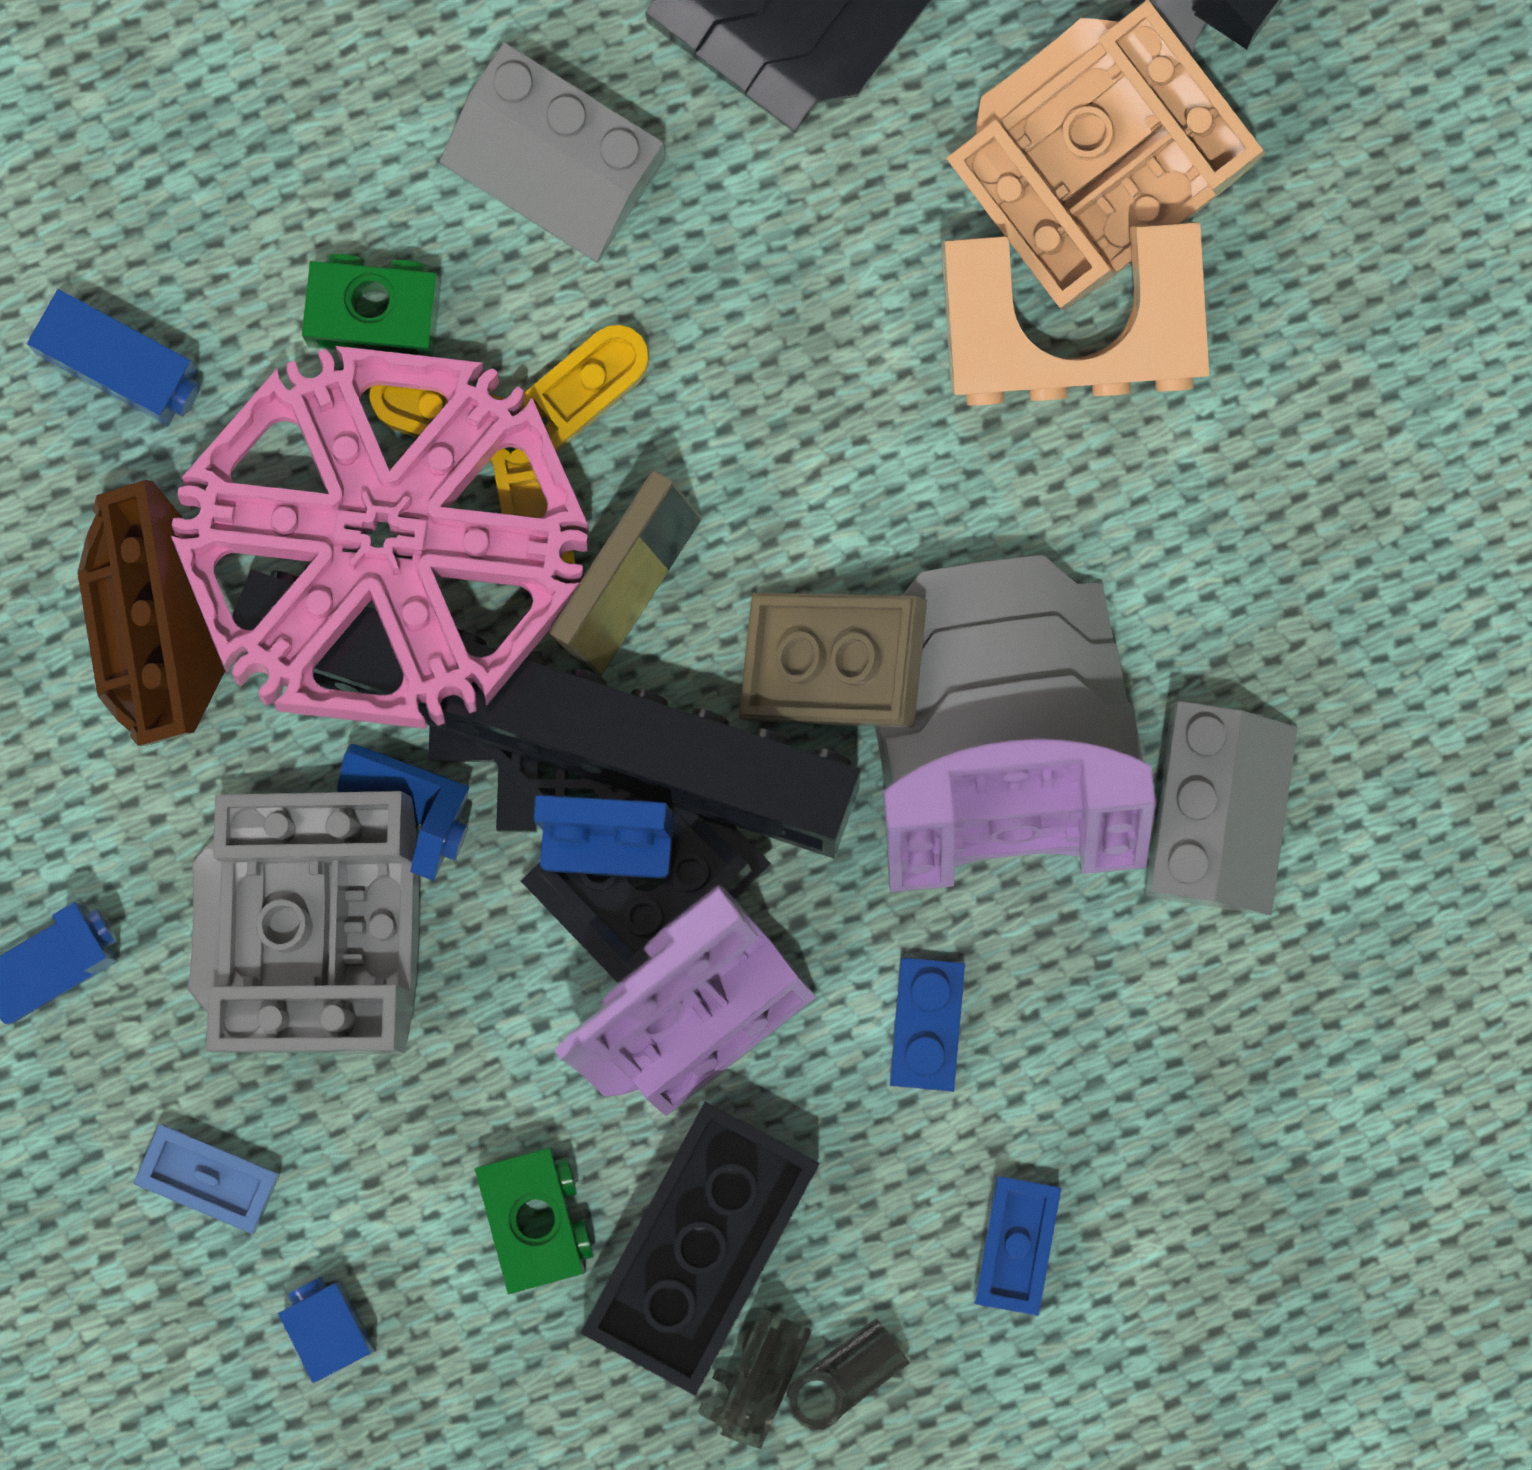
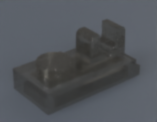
(763, 1375)

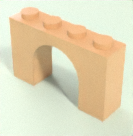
(1159, 342)

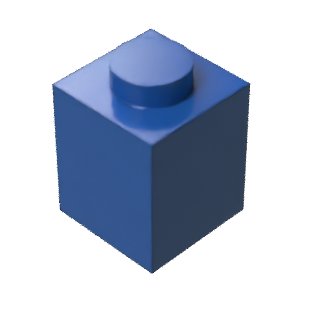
(325, 1328)

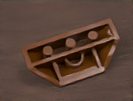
(142, 618)

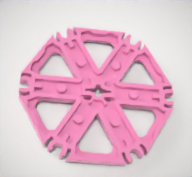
(359, 495)

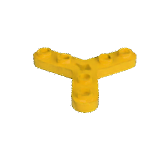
(568, 396)

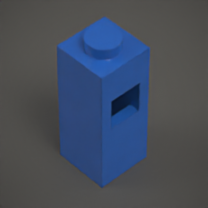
(115, 358)

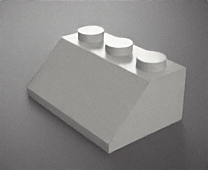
(552, 152)
(1221, 808)

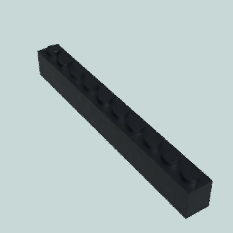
(609, 734)

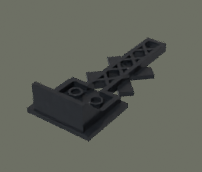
(606, 910)

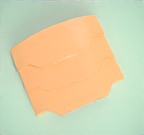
(1100, 139)

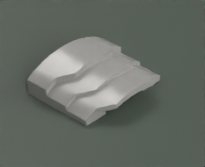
(1011, 658)
(307, 923)

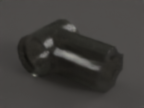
(850, 1372)

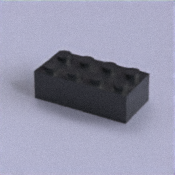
(700, 1248)

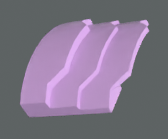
(1018, 803)
(688, 1009)

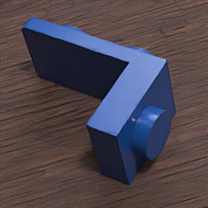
(435, 799)
(54, 961)

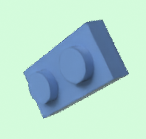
(206, 1178)

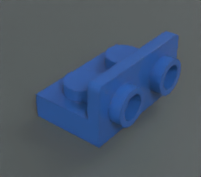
(605, 836)

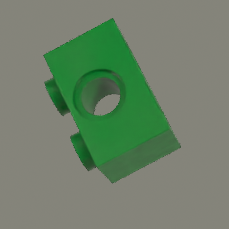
(340, 282)
(524, 1259)

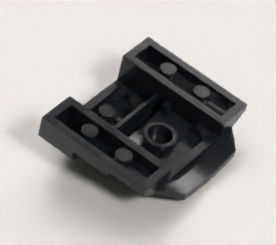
(788, 50)

